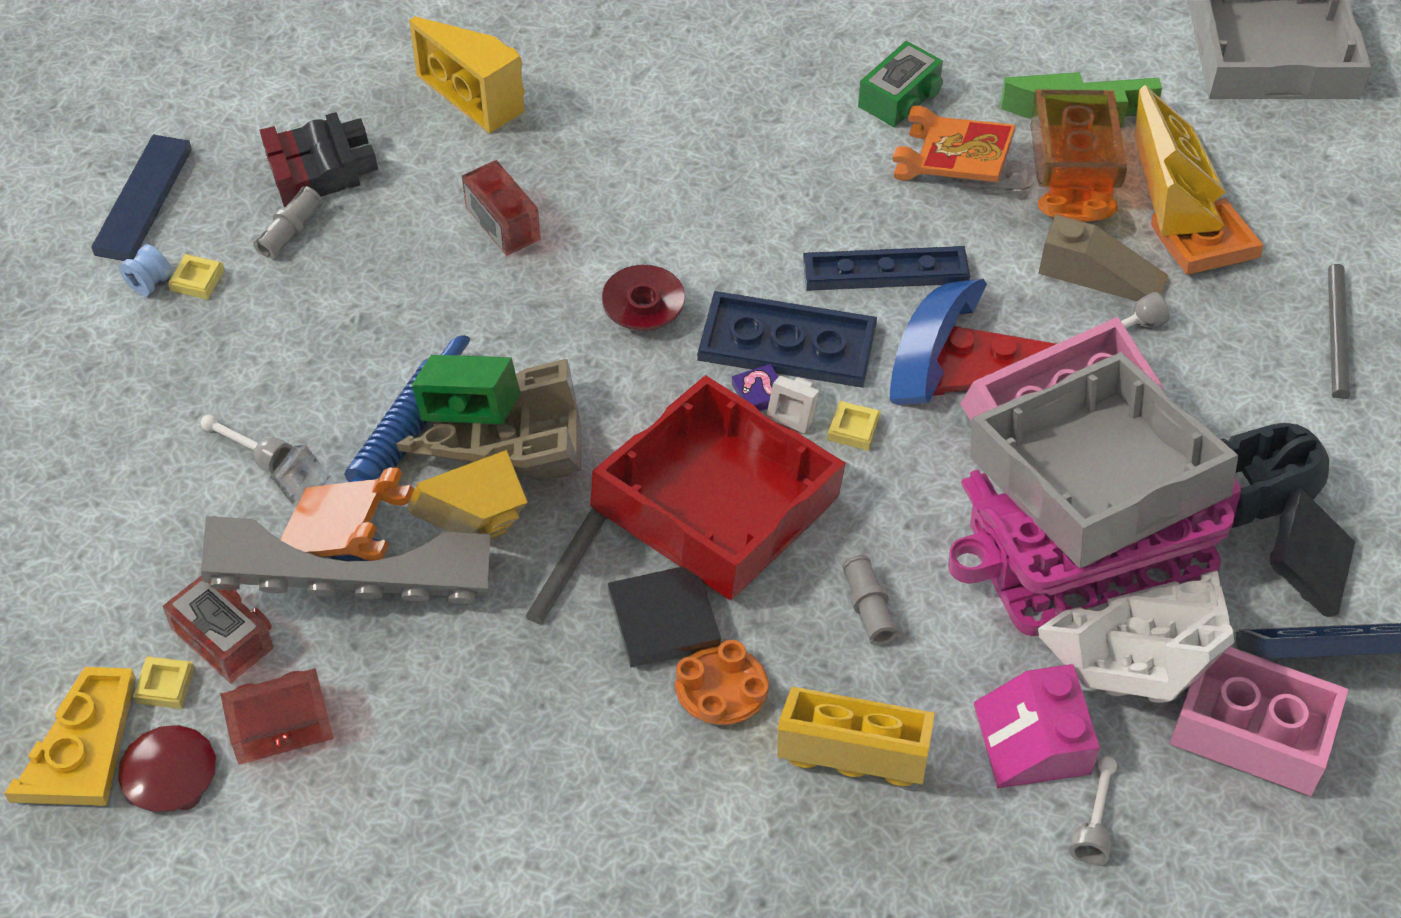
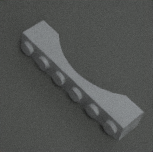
(246, 553)

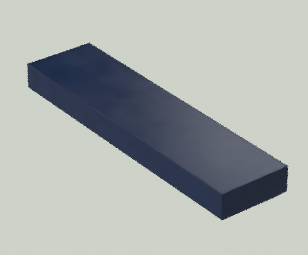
(141, 198)
(885, 268)

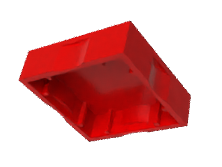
(717, 486)

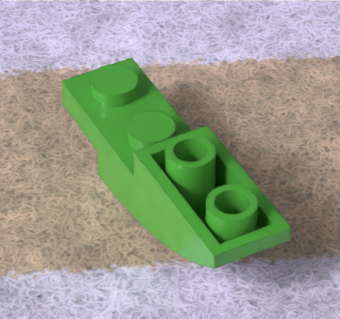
(1020, 91)

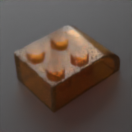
(1077, 139)

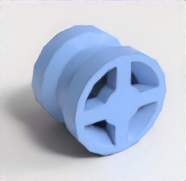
(146, 270)

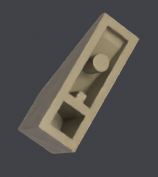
(1096, 260)

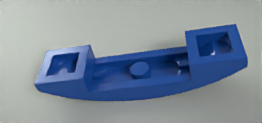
(916, 364)

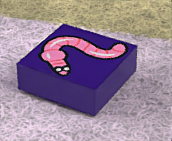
(755, 385)

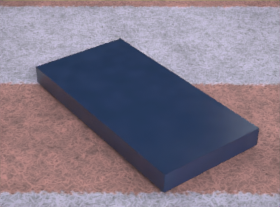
(788, 336)
(1321, 640)

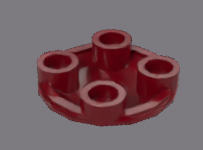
(167, 769)

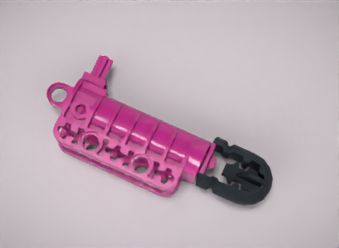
(1034, 570)

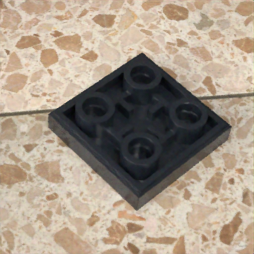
(1312, 553)
(663, 615)

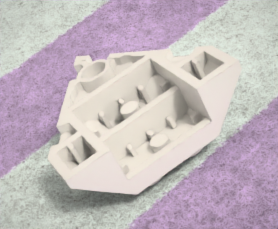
(1145, 640)

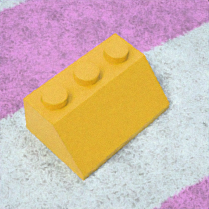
(472, 498)
(855, 736)

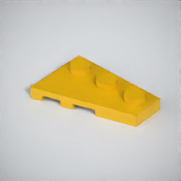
(83, 745)

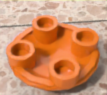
(1079, 203)
(721, 684)

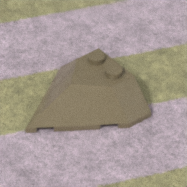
(538, 432)

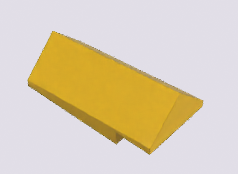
(1176, 169)

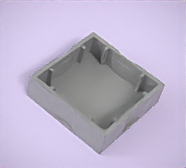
(1280, 49)
(1102, 459)

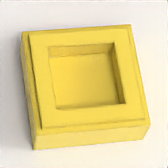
(196, 276)
(854, 425)
(164, 682)

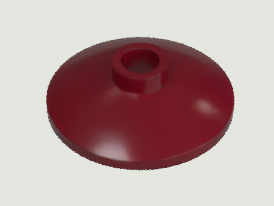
(643, 285)

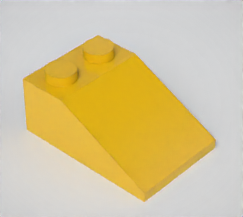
(469, 71)

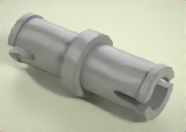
(288, 222)
(870, 600)

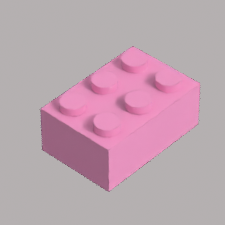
(1261, 719)

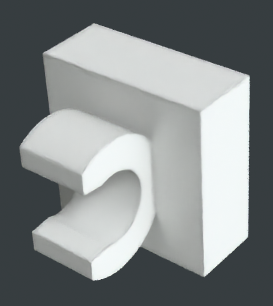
(793, 403)

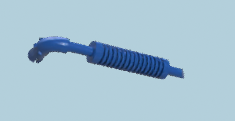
(398, 423)

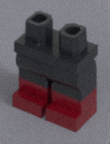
(318, 156)

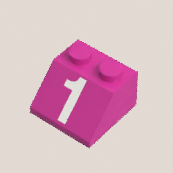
(1038, 728)

